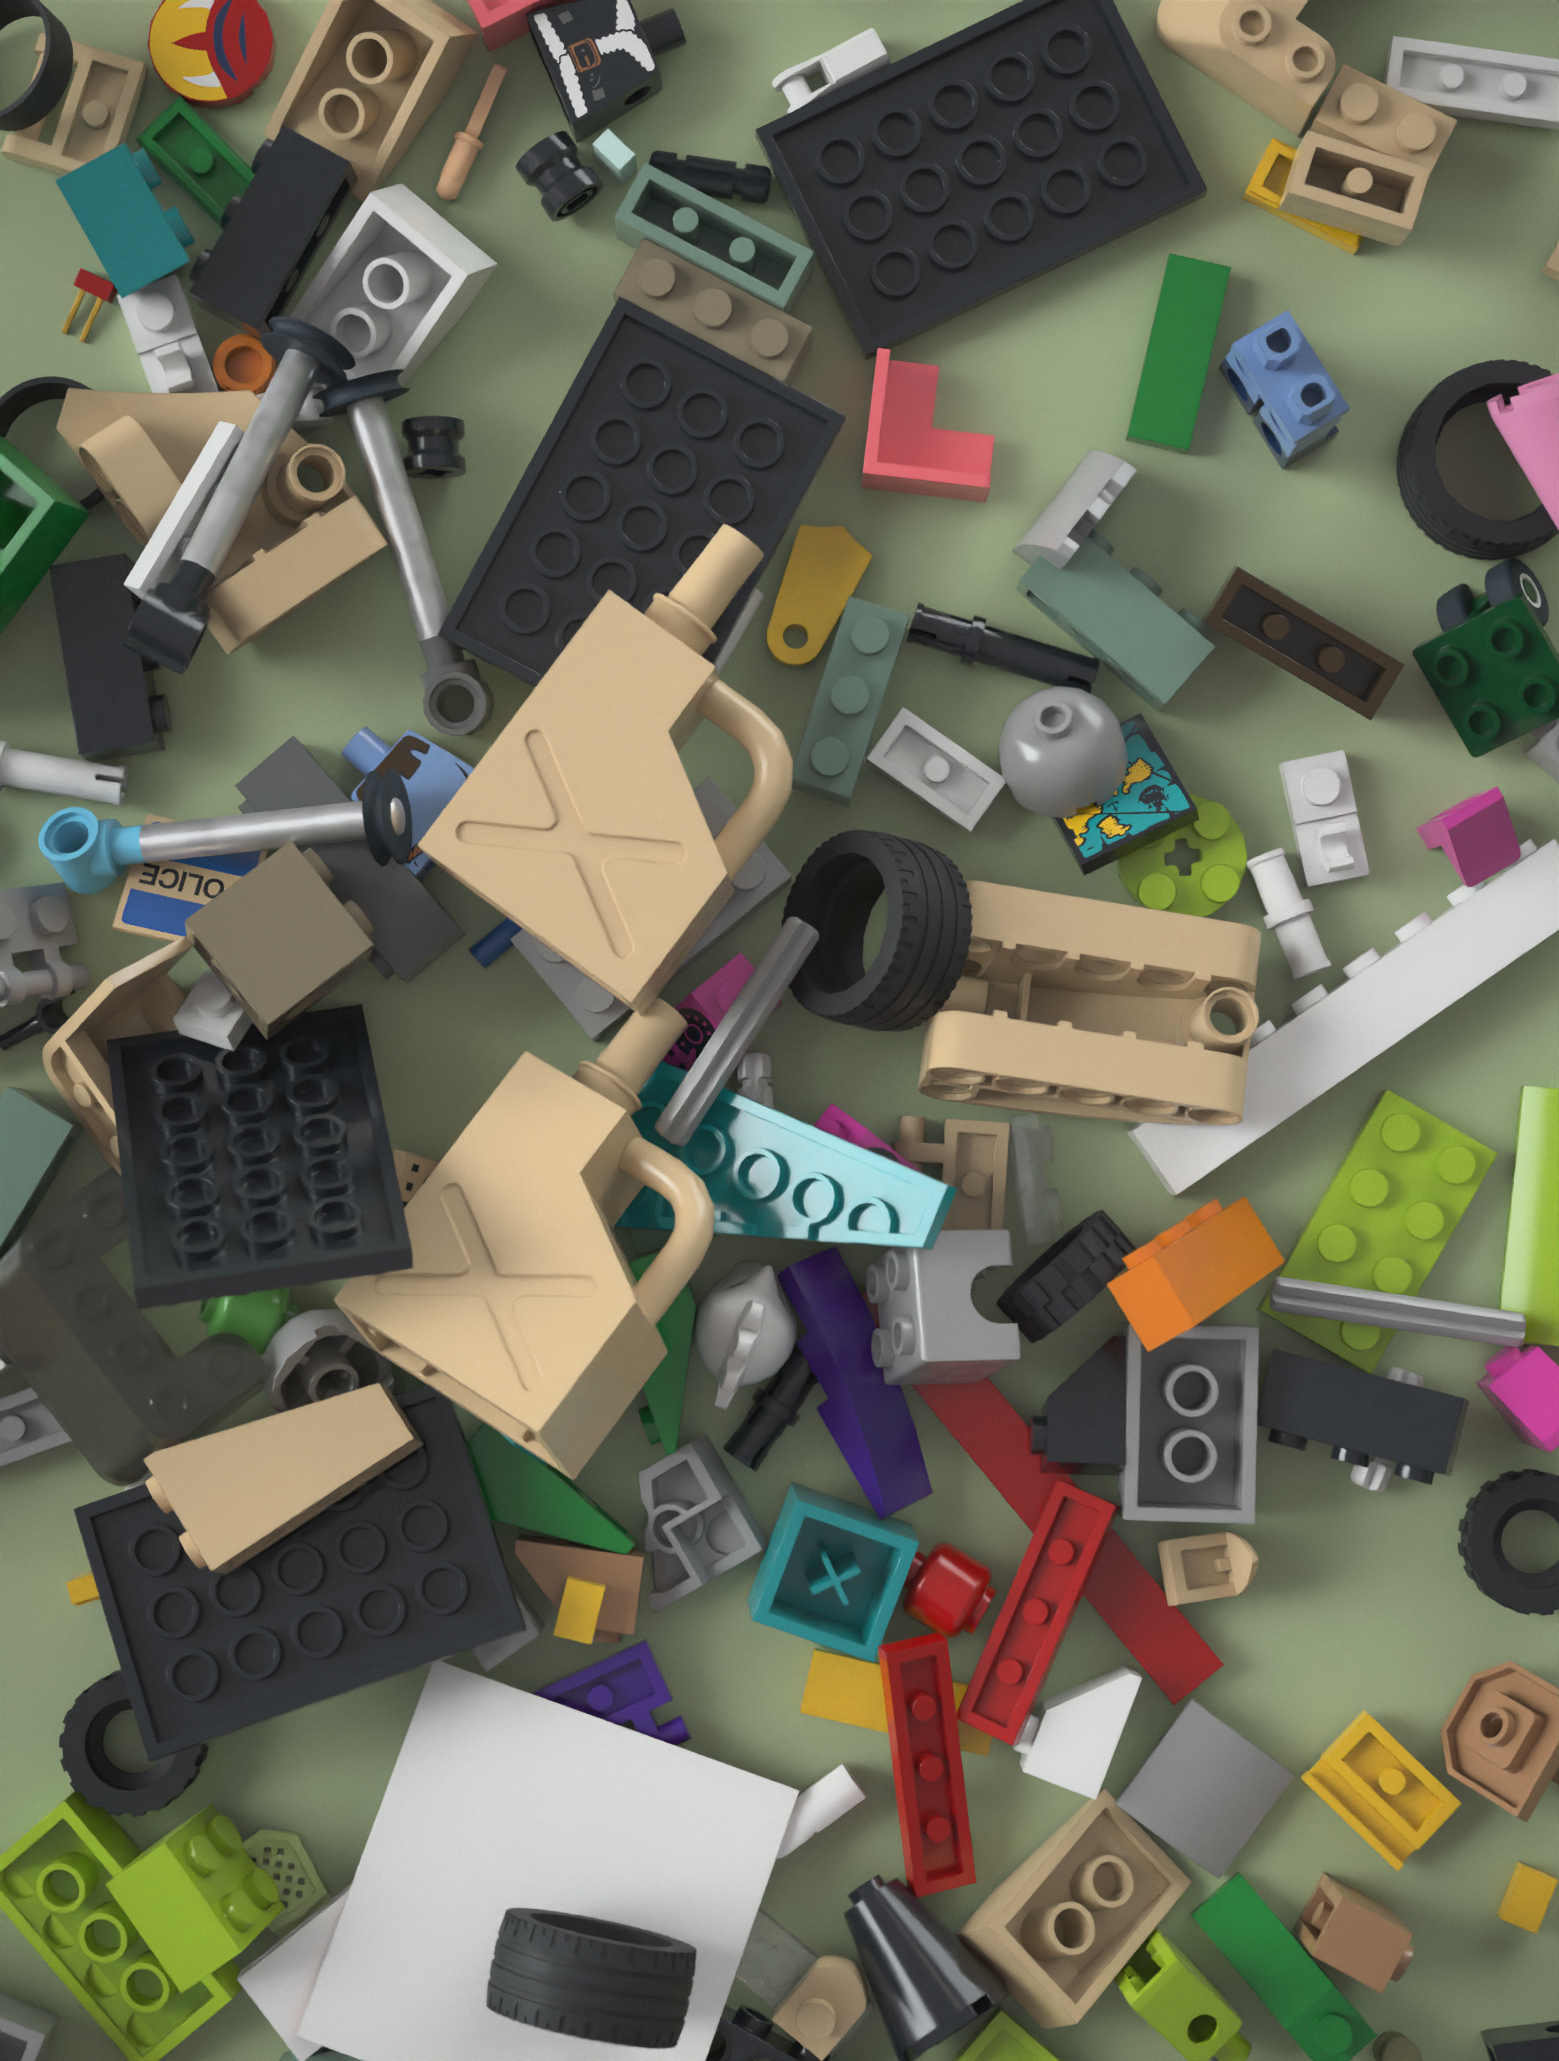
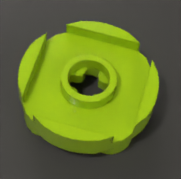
(1211, 879)

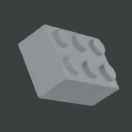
(1191, 1426)

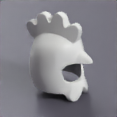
(745, 1329)

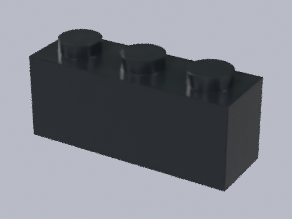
(272, 232)
(107, 684)
(1361, 1416)

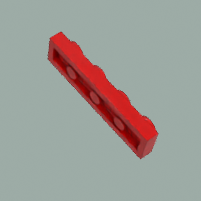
(1037, 1612)
(927, 1764)

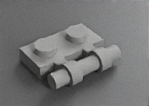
(37, 924)

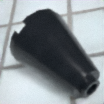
(917, 1968)

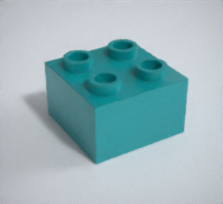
(125, 219)
(832, 1572)

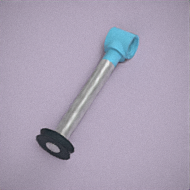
(95, 851)

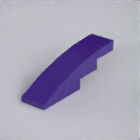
(861, 1411)

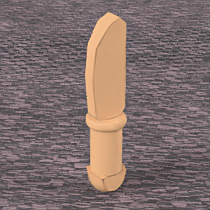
(467, 144)

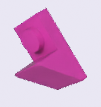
(1474, 836)

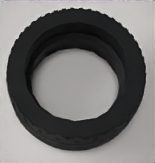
(1421, 483)
(923, 937)
(591, 1978)

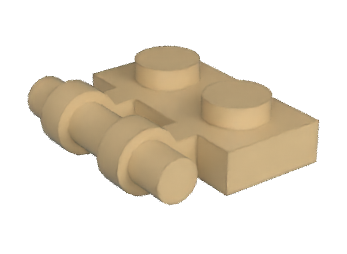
(971, 1160)

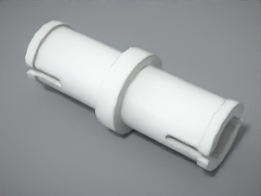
(1288, 914)

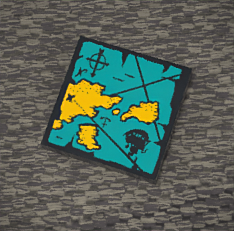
(1140, 811)

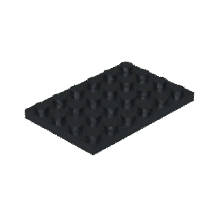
(979, 165)
(634, 485)
(255, 1160)
(338, 1604)

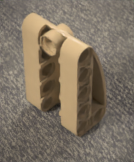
(1095, 1011)

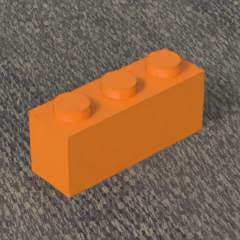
(1193, 1270)

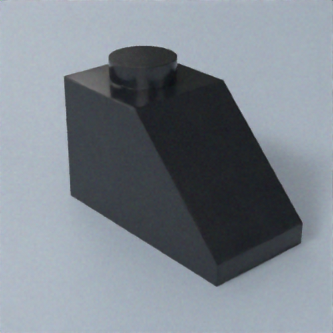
(1085, 1417)

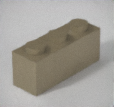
(715, 311)

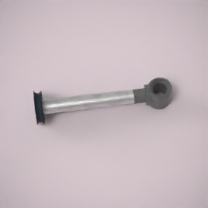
(364, 402)

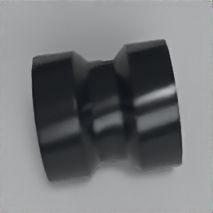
(559, 176)

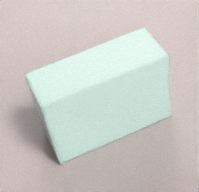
(615, 157)

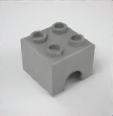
(928, 1314)

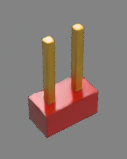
(96, 286)

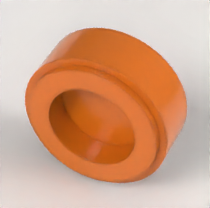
(243, 365)

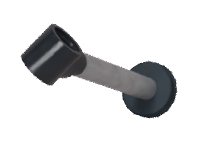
(174, 614)

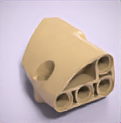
(292, 538)

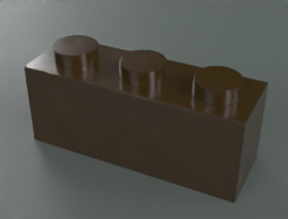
(1302, 642)

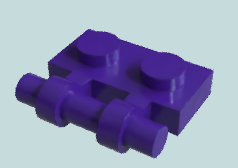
(621, 1690)

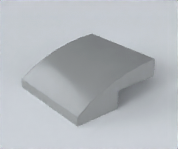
(1204, 1788)

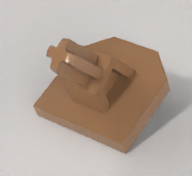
(1505, 1737)

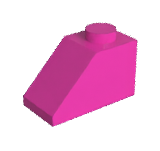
(1525, 1393)

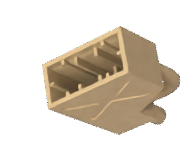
(582, 801)
(516, 1260)

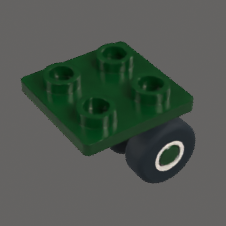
(1494, 659)

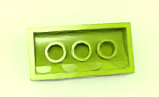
(1532, 1228)
(63, 1908)

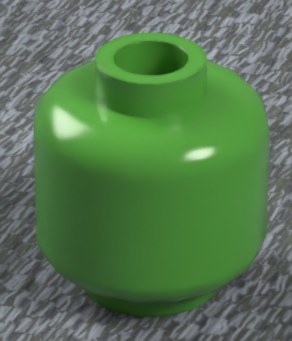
(249, 1316)

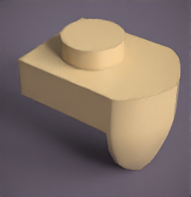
(1206, 1567)
(824, 2004)

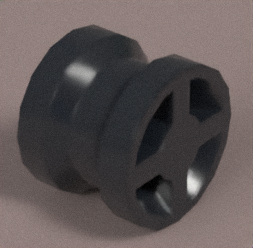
(433, 447)

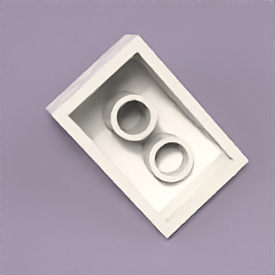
(394, 284)

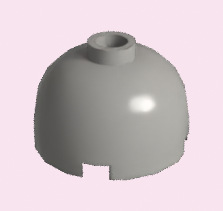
(1062, 751)
(319, 1359)

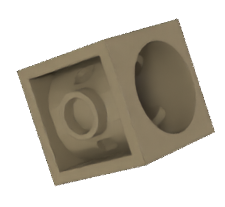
(281, 938)

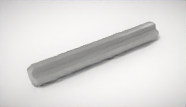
(736, 1031)
(1397, 1311)

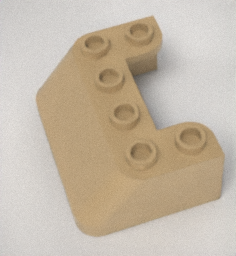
(1252, 52)

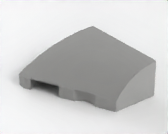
(1075, 509)
(694, 1521)

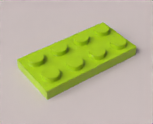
(1383, 1219)

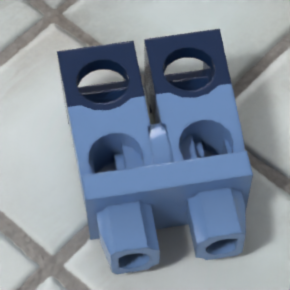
(1285, 379)

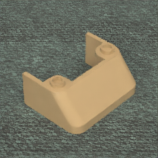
(125, 1005)

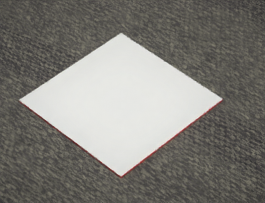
(536, 1810)

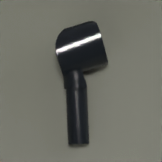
(48, 1018)

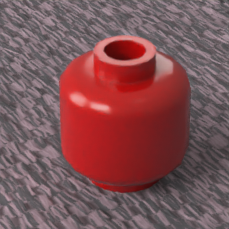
(948, 1590)

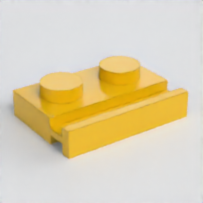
(1381, 1790)

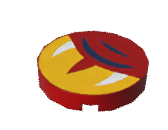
(211, 49)

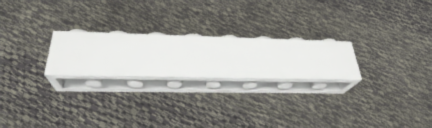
(1370, 1010)

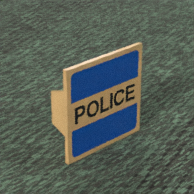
(168, 892)

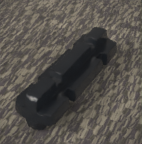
(716, 176)

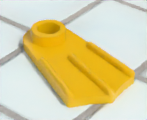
(815, 590)

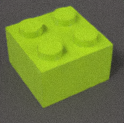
(197, 1897)

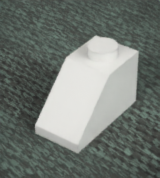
(1079, 1732)

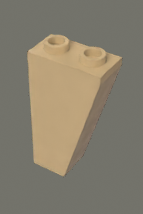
(276, 1473)

